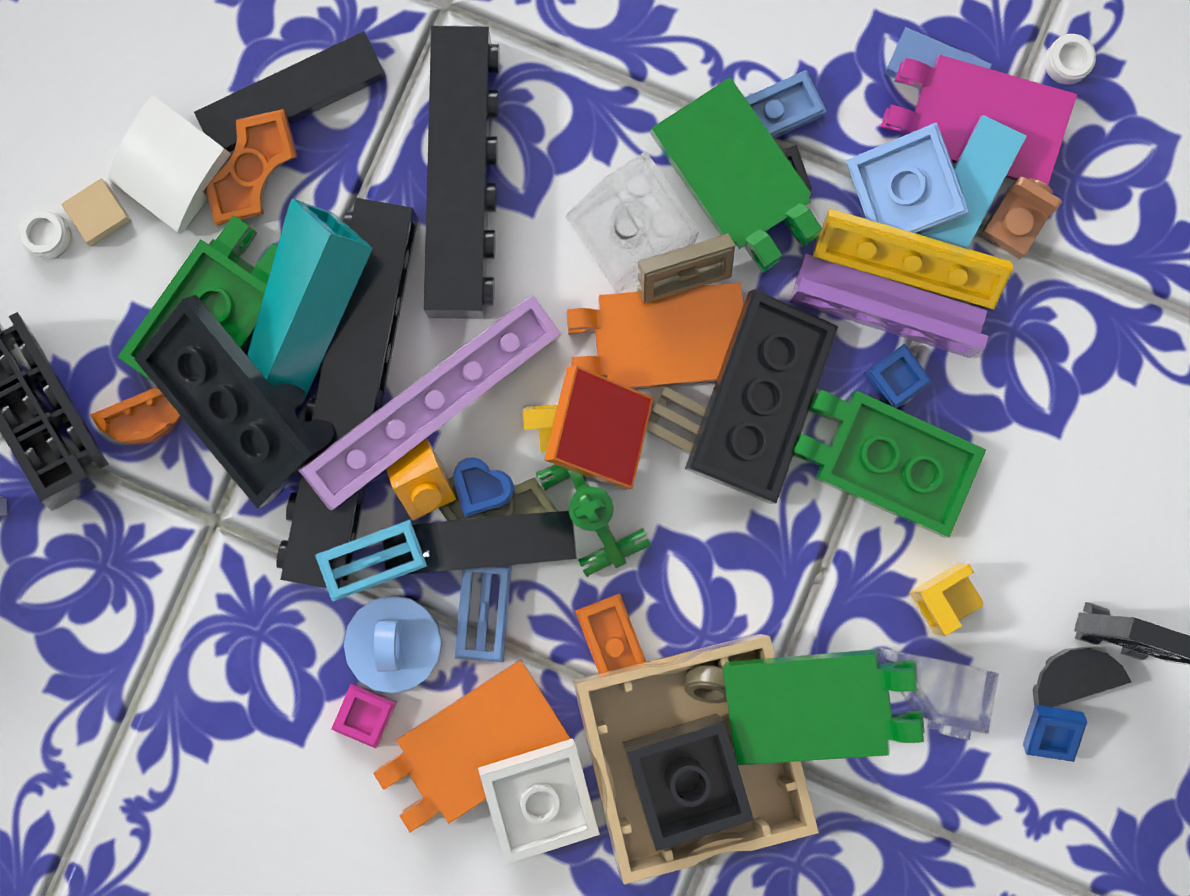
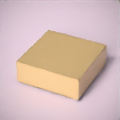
(96, 212)

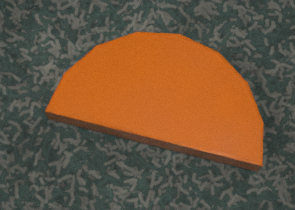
(139, 418)

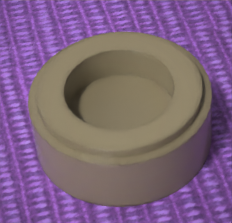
(706, 684)

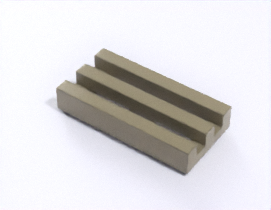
(685, 268)
(661, 411)

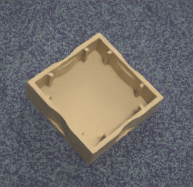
(651, 699)

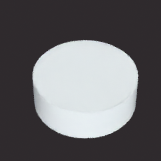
(1070, 59)
(44, 234)

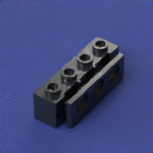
(33, 431)

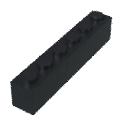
(459, 172)

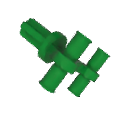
(591, 511)

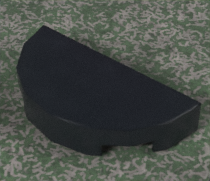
(1077, 674)

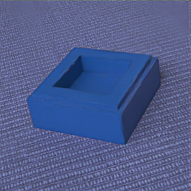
(898, 377)
(1054, 733)

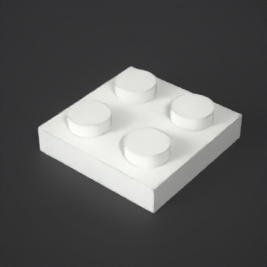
(538, 801)

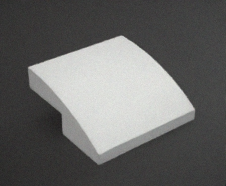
(166, 164)

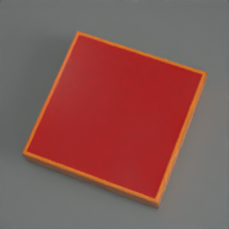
(599, 428)

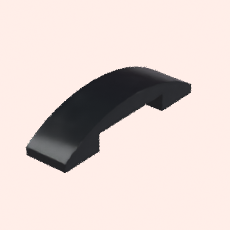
(490, 542)

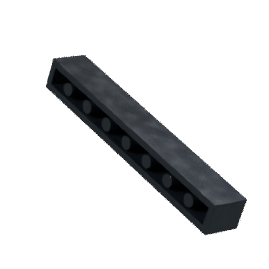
(351, 384)

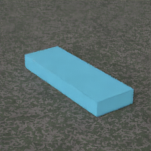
(980, 175)

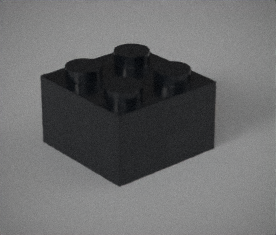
(688, 781)

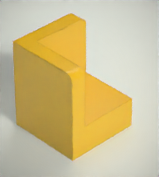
(947, 599)

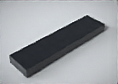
(297, 89)

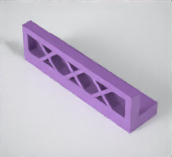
(890, 306)

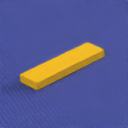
(912, 259)

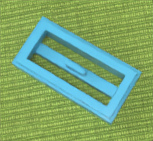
(331, 574)

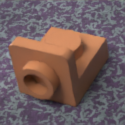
(1020, 216)

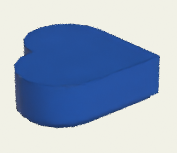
(480, 487)

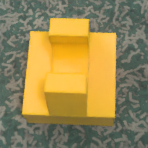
(540, 418)

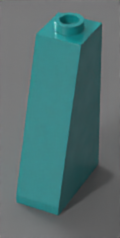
(306, 294)

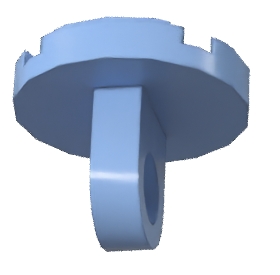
(392, 644)

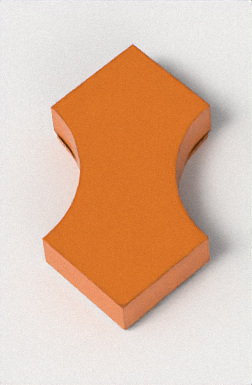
(260, 149)

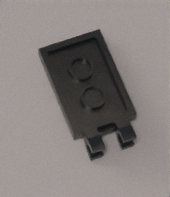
(1134, 635)

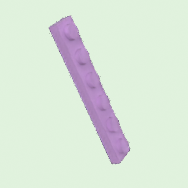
(429, 403)

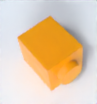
(420, 481)

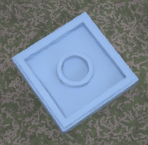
(909, 182)

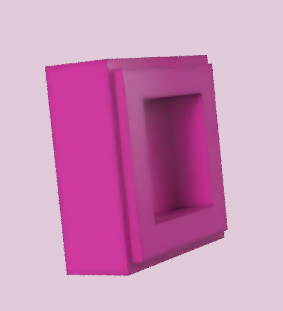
(364, 715)

